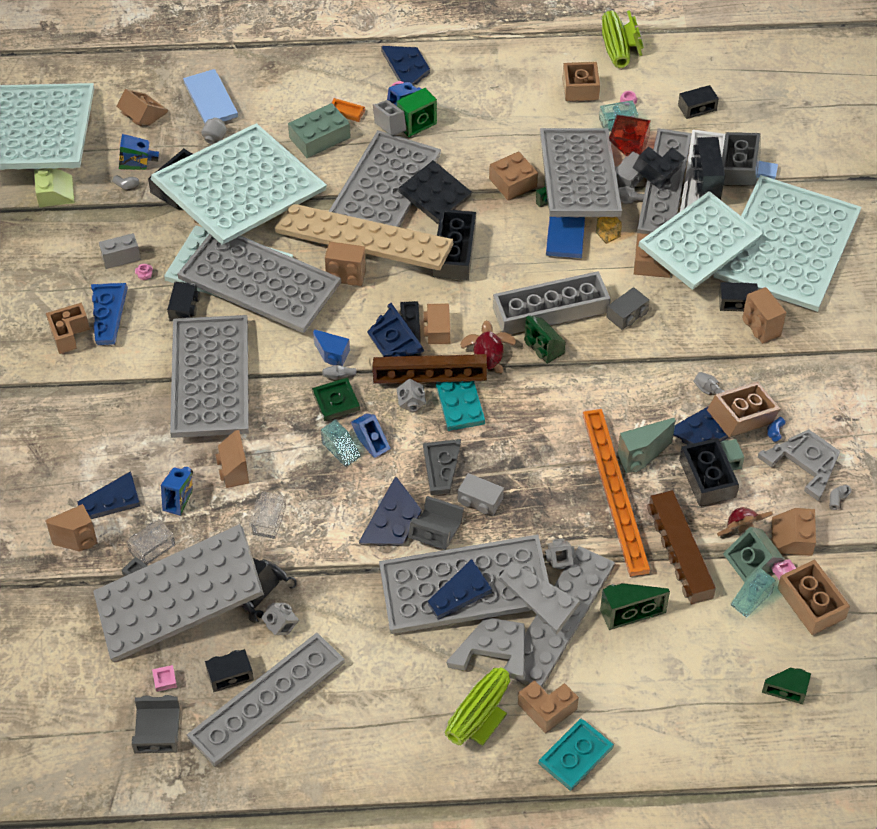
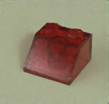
(630, 134)

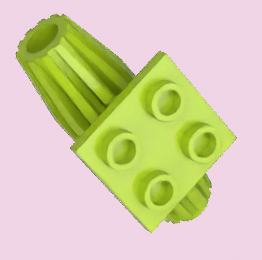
(620, 37)
(478, 713)

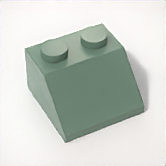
(752, 552)

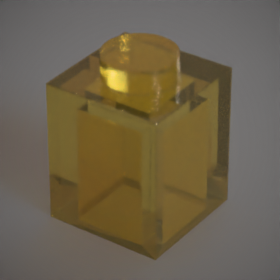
(608, 228)

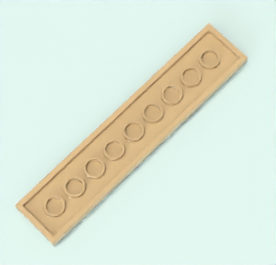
(378, 238)

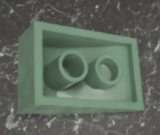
(644, 444)

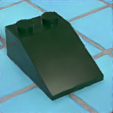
(632, 603)

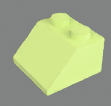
(53, 187)

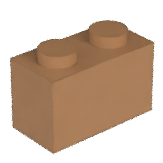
(438, 323)

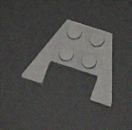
(810, 454)
(494, 639)

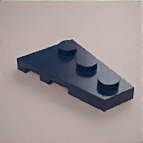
(112, 498)
(461, 590)

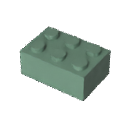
(319, 130)

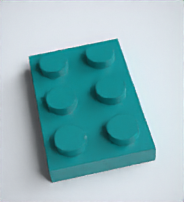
(460, 404)
(575, 754)

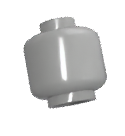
(214, 130)

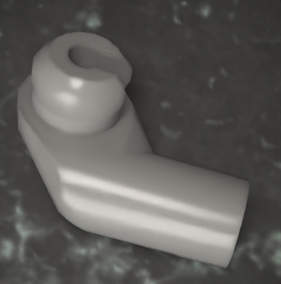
(127, 183)
(837, 495)

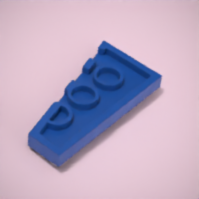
(107, 311)

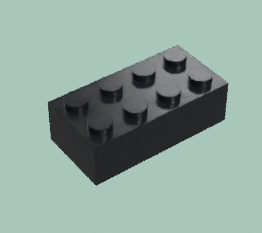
(461, 228)

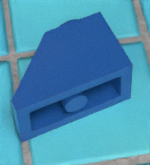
(331, 347)
(370, 434)

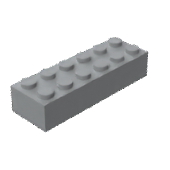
(553, 301)

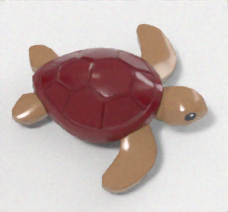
(489, 344)
(742, 519)

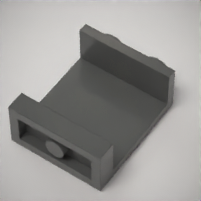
(437, 523)
(156, 724)

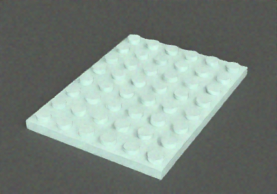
(43, 125)
(238, 183)
(798, 244)

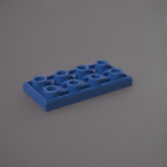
(565, 237)

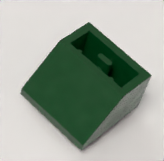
(543, 339)

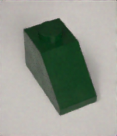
(788, 685)

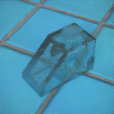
(339, 443)
(753, 592)

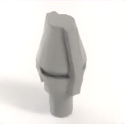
(628, 195)
(338, 372)
(707, 383)

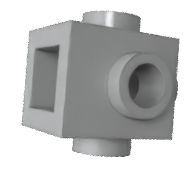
(411, 395)
(565, 558)
(280, 618)

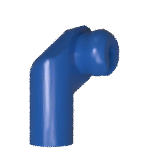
(774, 429)

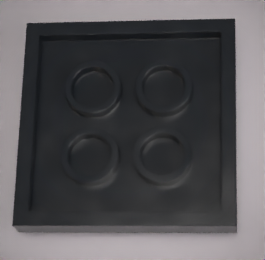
(434, 190)

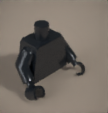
(269, 577)

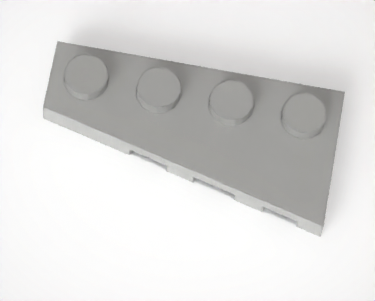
(543, 598)

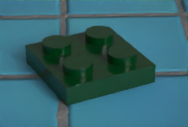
(335, 399)

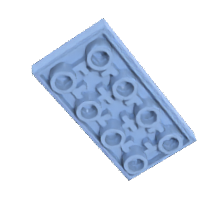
(210, 96)

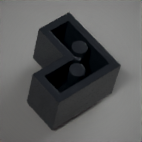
(658, 168)

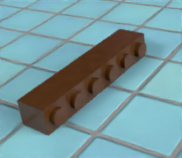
(430, 368)
(681, 547)

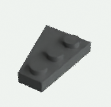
(441, 464)

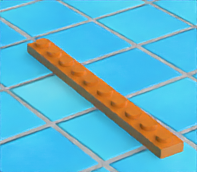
(616, 493)

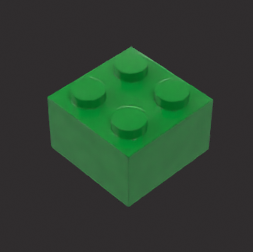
(419, 111)

